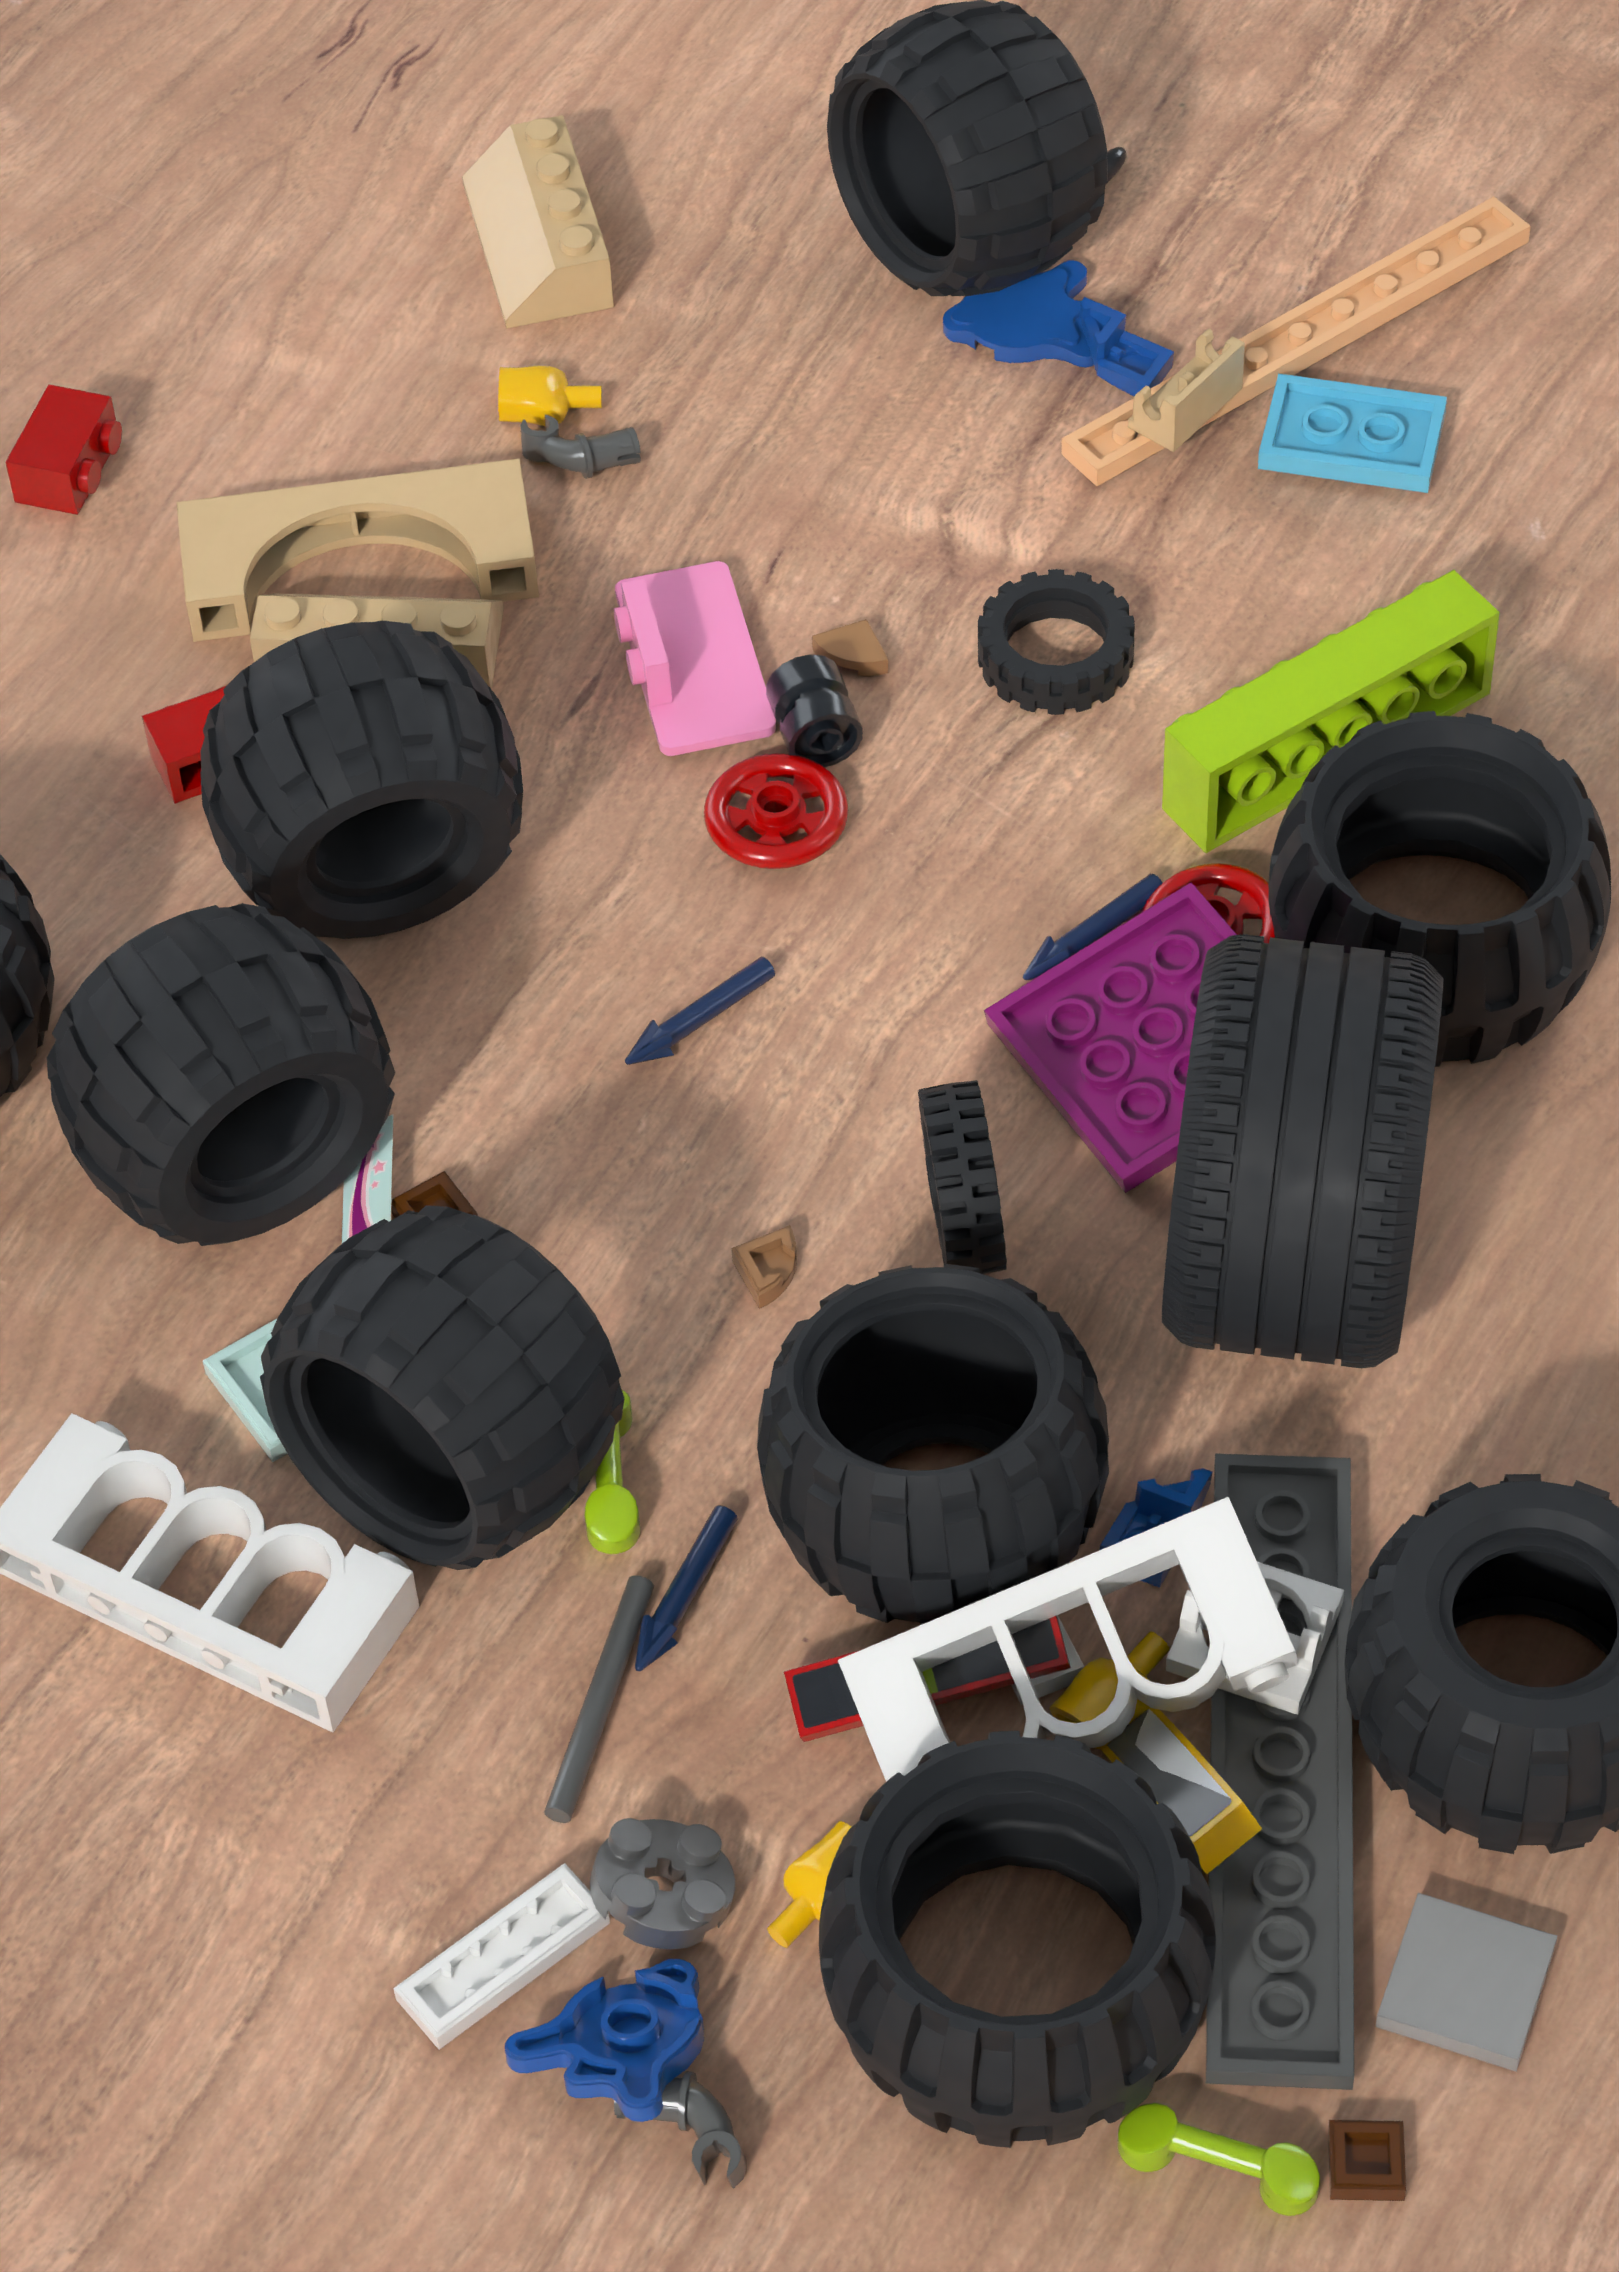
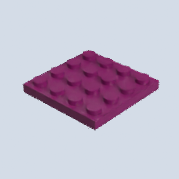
(1116, 1032)

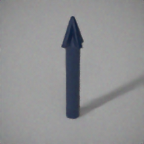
(1092, 928)
(657, 1040)
(657, 1631)

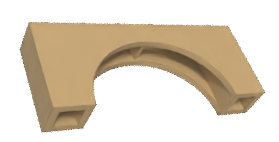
(248, 540)

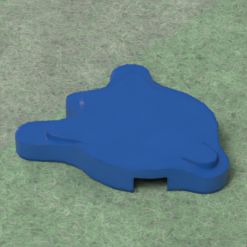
(1026, 319)
(620, 2038)

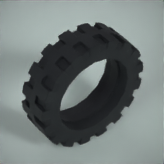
(1056, 685)

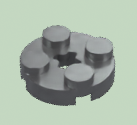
(671, 1850)

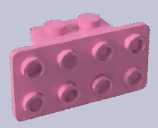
(693, 658)

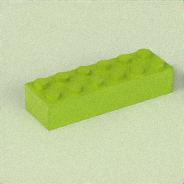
(1261, 740)

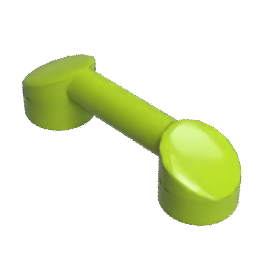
(611, 1508)
(1286, 2172)

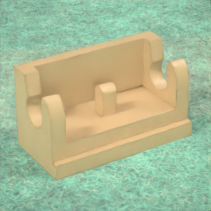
(1191, 394)

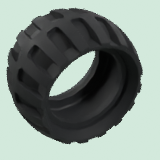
(1468, 796)
(1033, 1809)

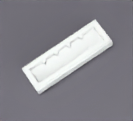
(500, 1956)

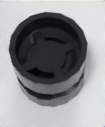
(814, 710)

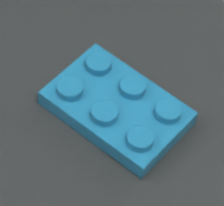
(1352, 433)

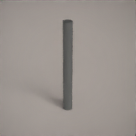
(599, 1700)

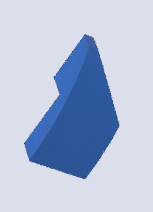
(1120, 355)
(1156, 1506)

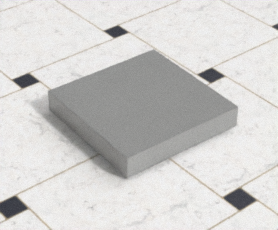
(1466, 1981)

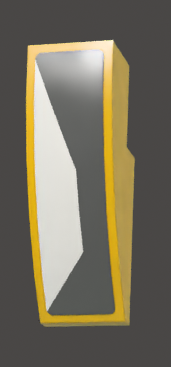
(1186, 1784)

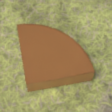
(853, 648)
(767, 1264)

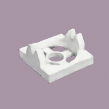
(1320, 1608)

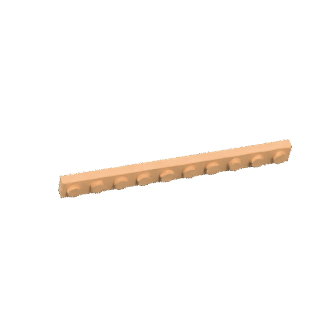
(1323, 325)

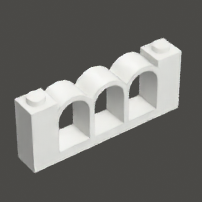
(1223, 1577)
(324, 1660)

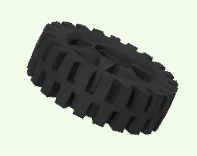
(962, 1176)

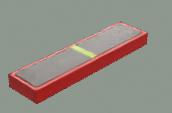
(826, 1705)

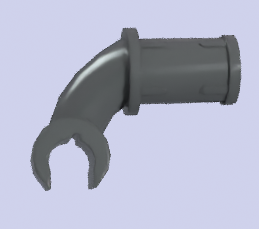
(583, 453)
(696, 2108)

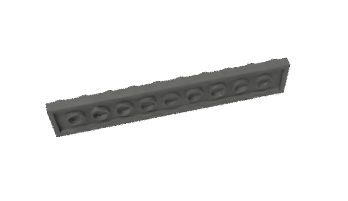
(1286, 1896)

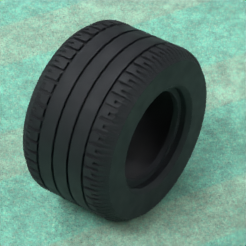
(1301, 1150)

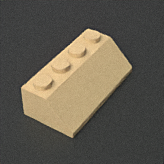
(538, 225)
(468, 624)

